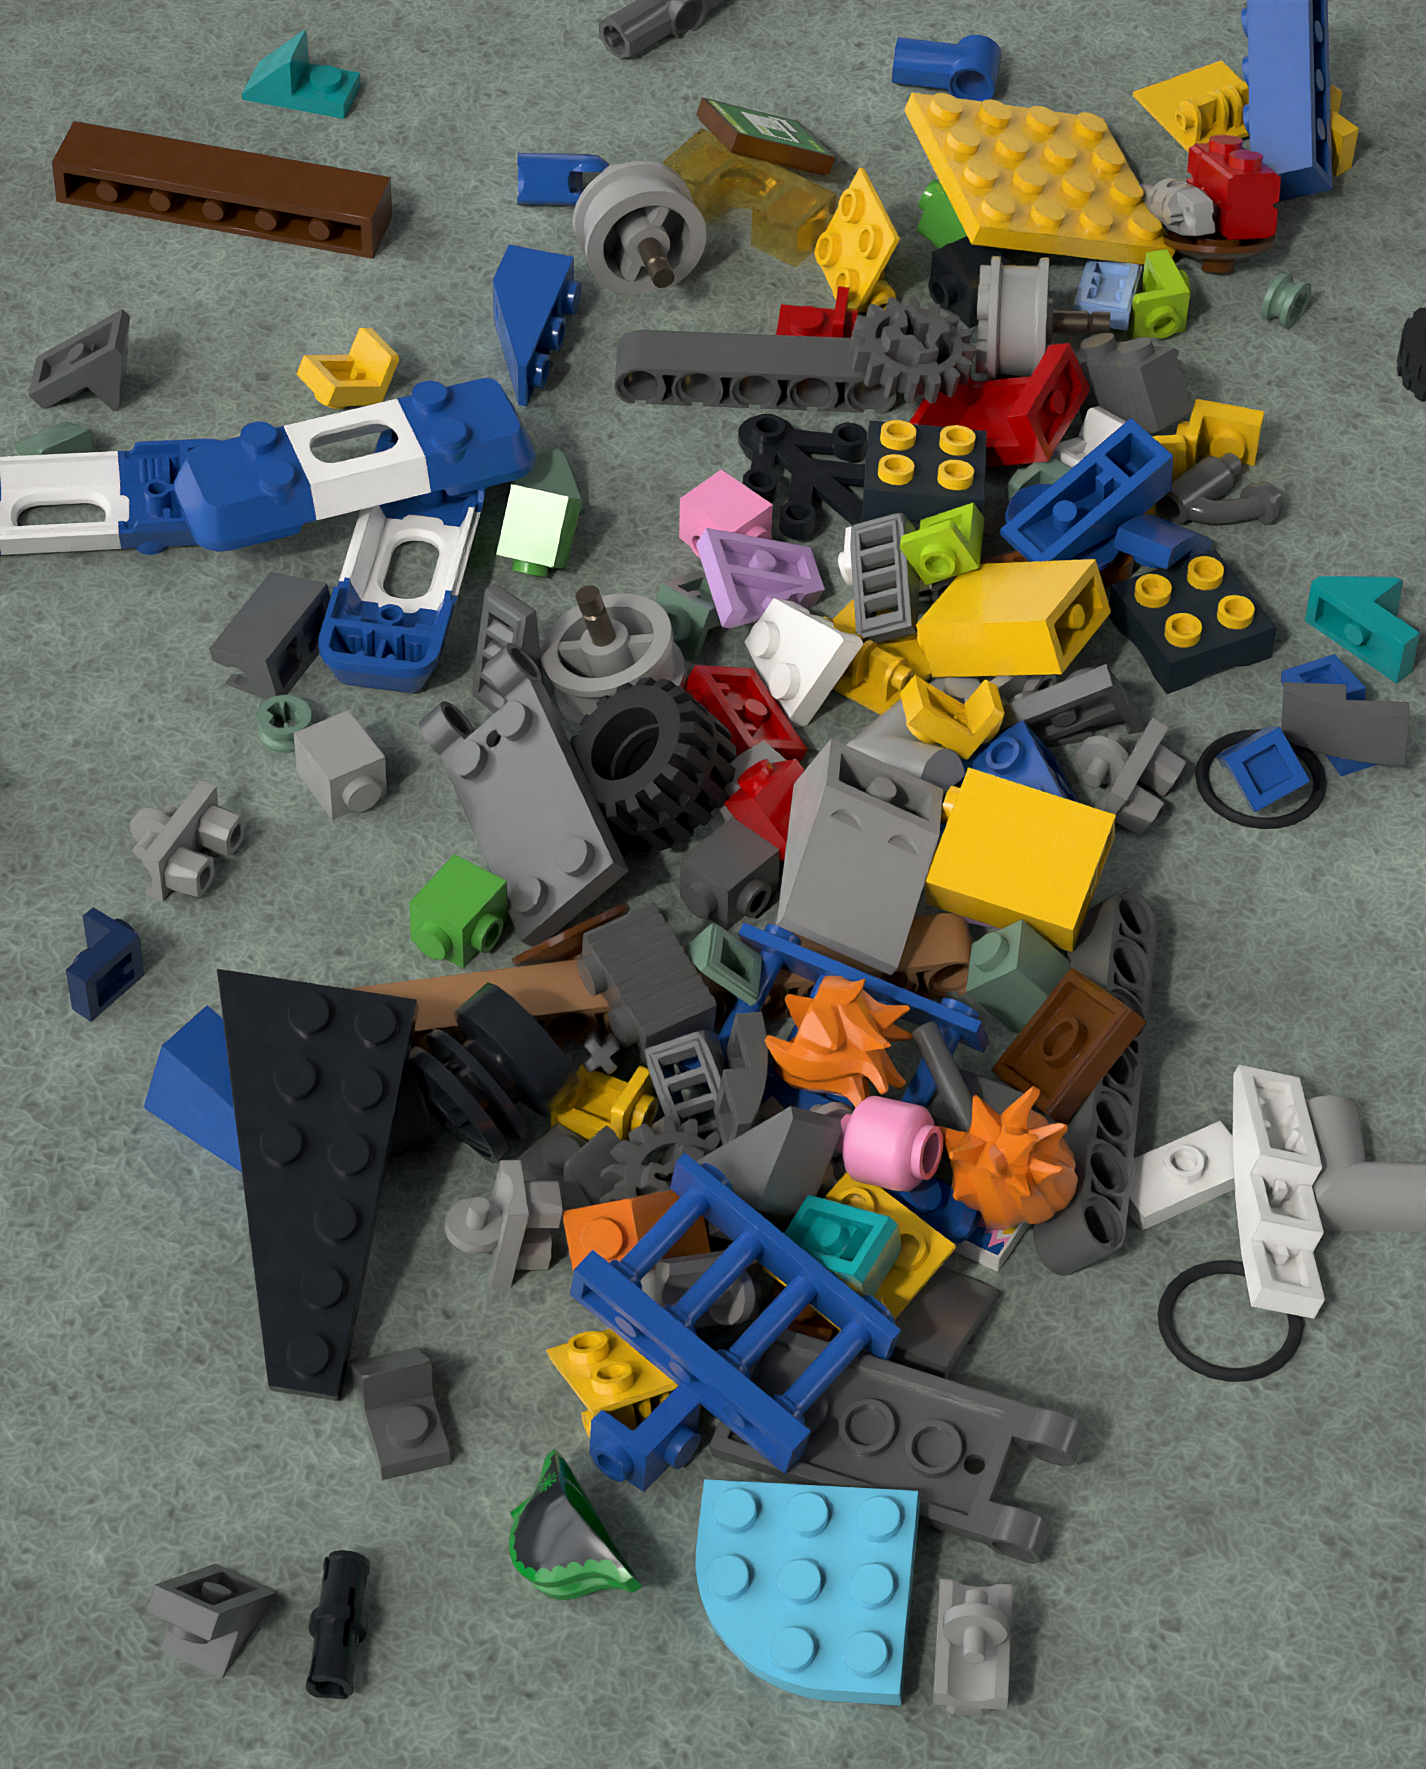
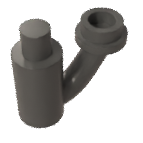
(1197, 491)

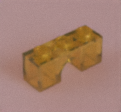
(785, 207)

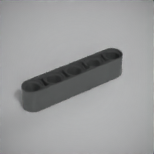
(742, 371)

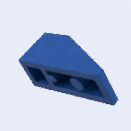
(1094, 497)

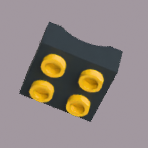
(922, 469)
(1191, 620)

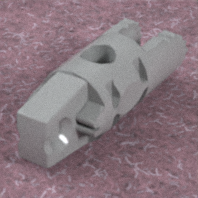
(1180, 207)

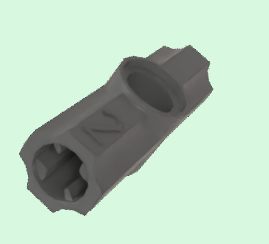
(649, 21)

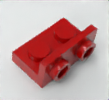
(745, 708)

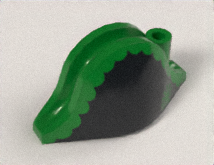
(562, 1541)

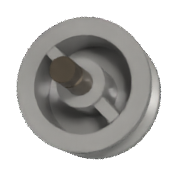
(639, 227)
(1020, 318)
(605, 646)

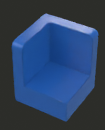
(1264, 767)

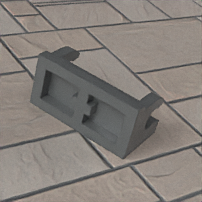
(274, 635)

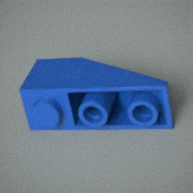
(529, 312)

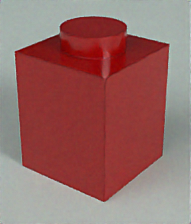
(766, 800)

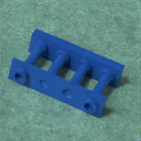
(783, 950)
(722, 1377)

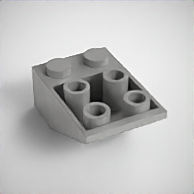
(857, 854)

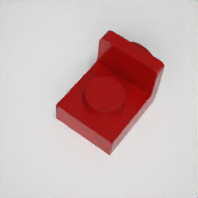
(819, 321)

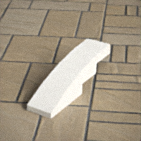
(1274, 1192)

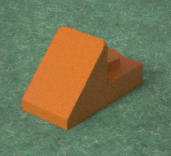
(619, 1224)

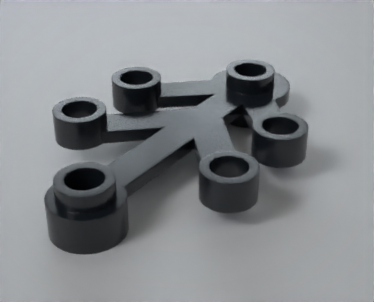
(773, 440)

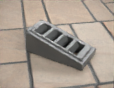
(871, 547)
(498, 613)
(669, 1085)

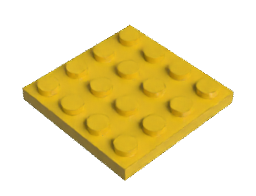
(1036, 179)

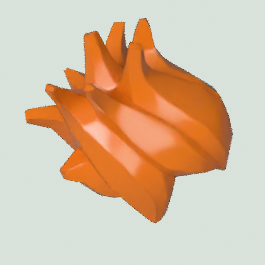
(840, 1042)
(1011, 1164)

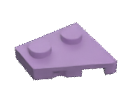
(752, 571)

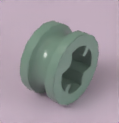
(1286, 300)
(282, 708)

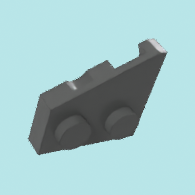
(1074, 707)

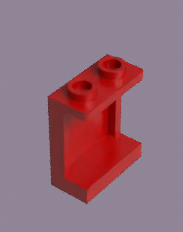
(1020, 414)

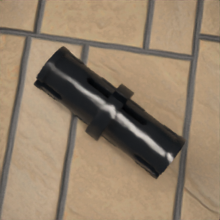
(338, 1625)

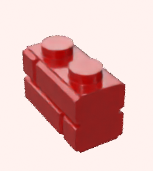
(1237, 185)

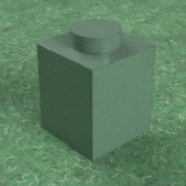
(1014, 973)

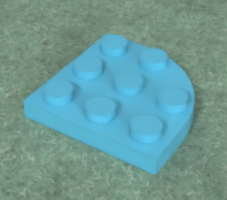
(811, 1584)

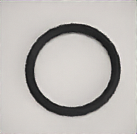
(1228, 813)
(1200, 1366)

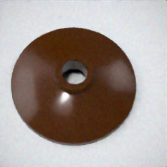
(1217, 251)
(568, 943)

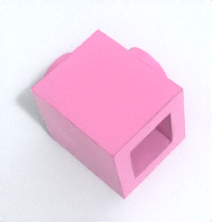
(724, 506)

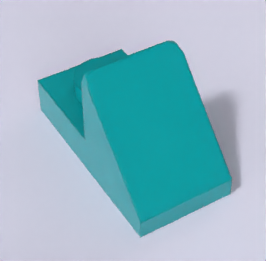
(293, 83)
(1363, 620)
(847, 1242)

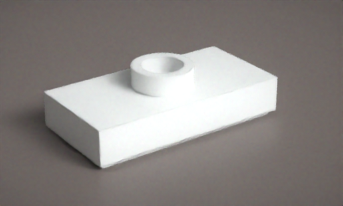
(1181, 1175)

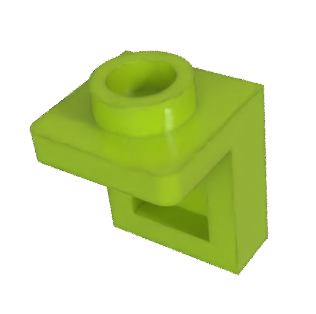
(1163, 299)
(945, 544)

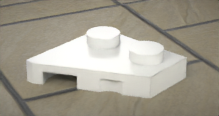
(799, 657)

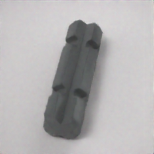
(601, 1052)

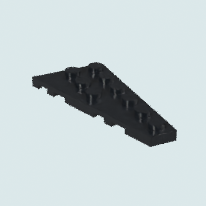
(315, 1127)

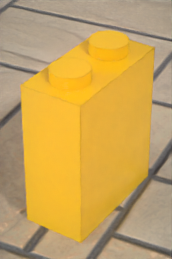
(1014, 619)
(1018, 857)

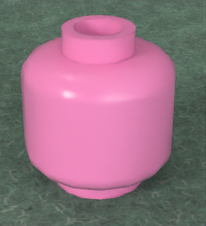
(890, 1144)

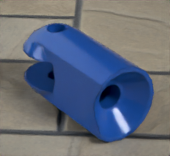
(554, 177)

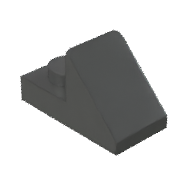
(88, 359)
(573, 1163)
(401, 1412)
(209, 1615)

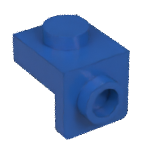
(660, 1441)

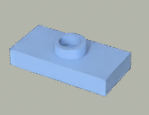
(1109, 288)

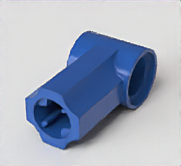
(962, 68)

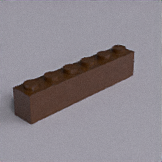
(223, 189)

